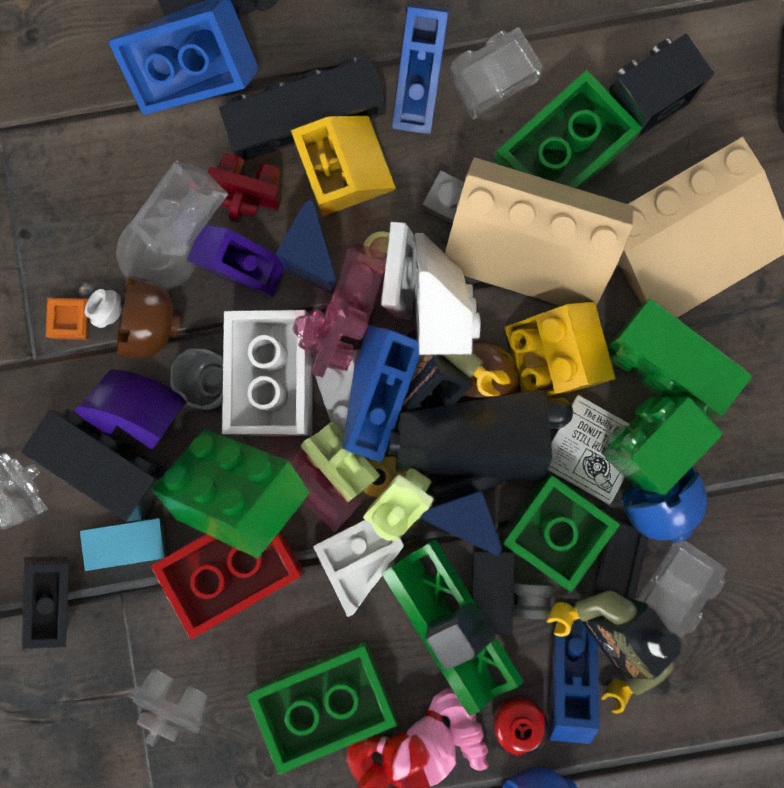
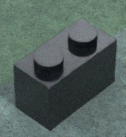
(44, 602)

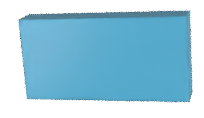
(123, 544)

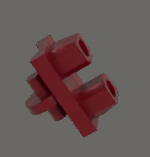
(246, 193)

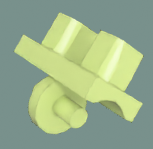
(345, 470)
(399, 505)

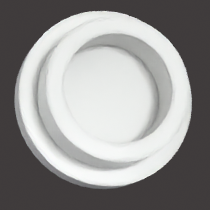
(103, 307)

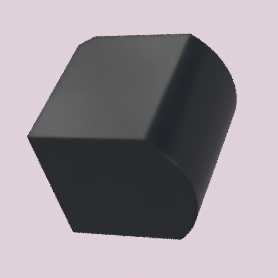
(459, 635)

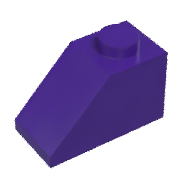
(236, 259)

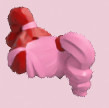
(423, 752)

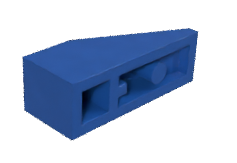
(420, 67)
(378, 390)
(574, 686)

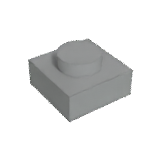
(444, 196)

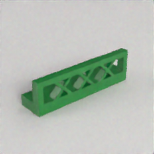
(424, 601)

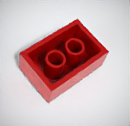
(215, 580)

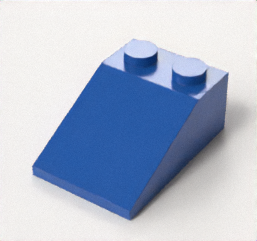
(185, 56)

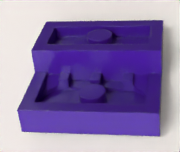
(132, 403)

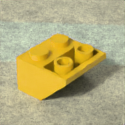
(342, 161)
(560, 350)

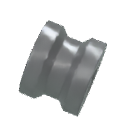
(533, 600)

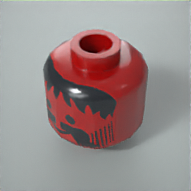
(510, 715)

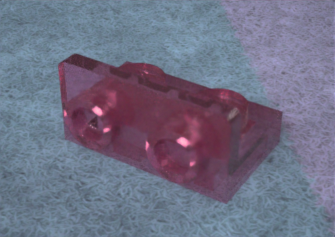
(322, 497)

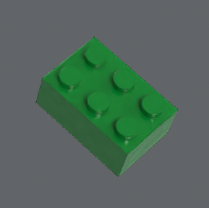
(572, 136)
(676, 360)
(232, 491)
(322, 706)

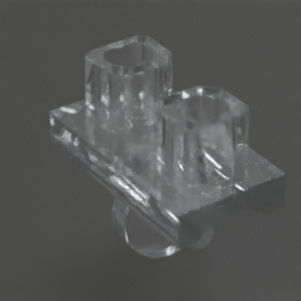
(18, 493)
(152, 697)

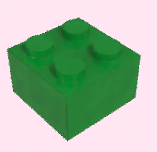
(661, 443)
(558, 531)

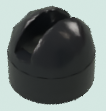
(559, 411)

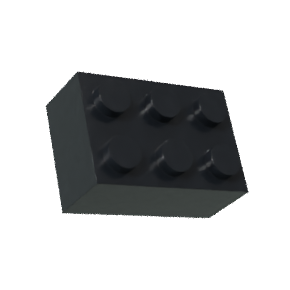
(96, 464)

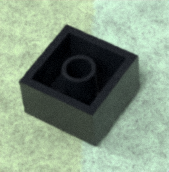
(662, 82)

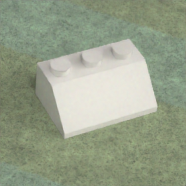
(442, 302)
(265, 375)

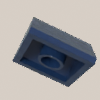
(306, 251)
(466, 519)

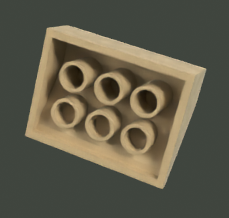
(703, 231)
(537, 235)

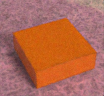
(67, 319)

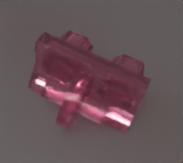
(324, 335)

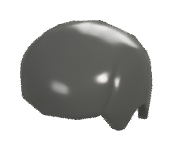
(198, 377)

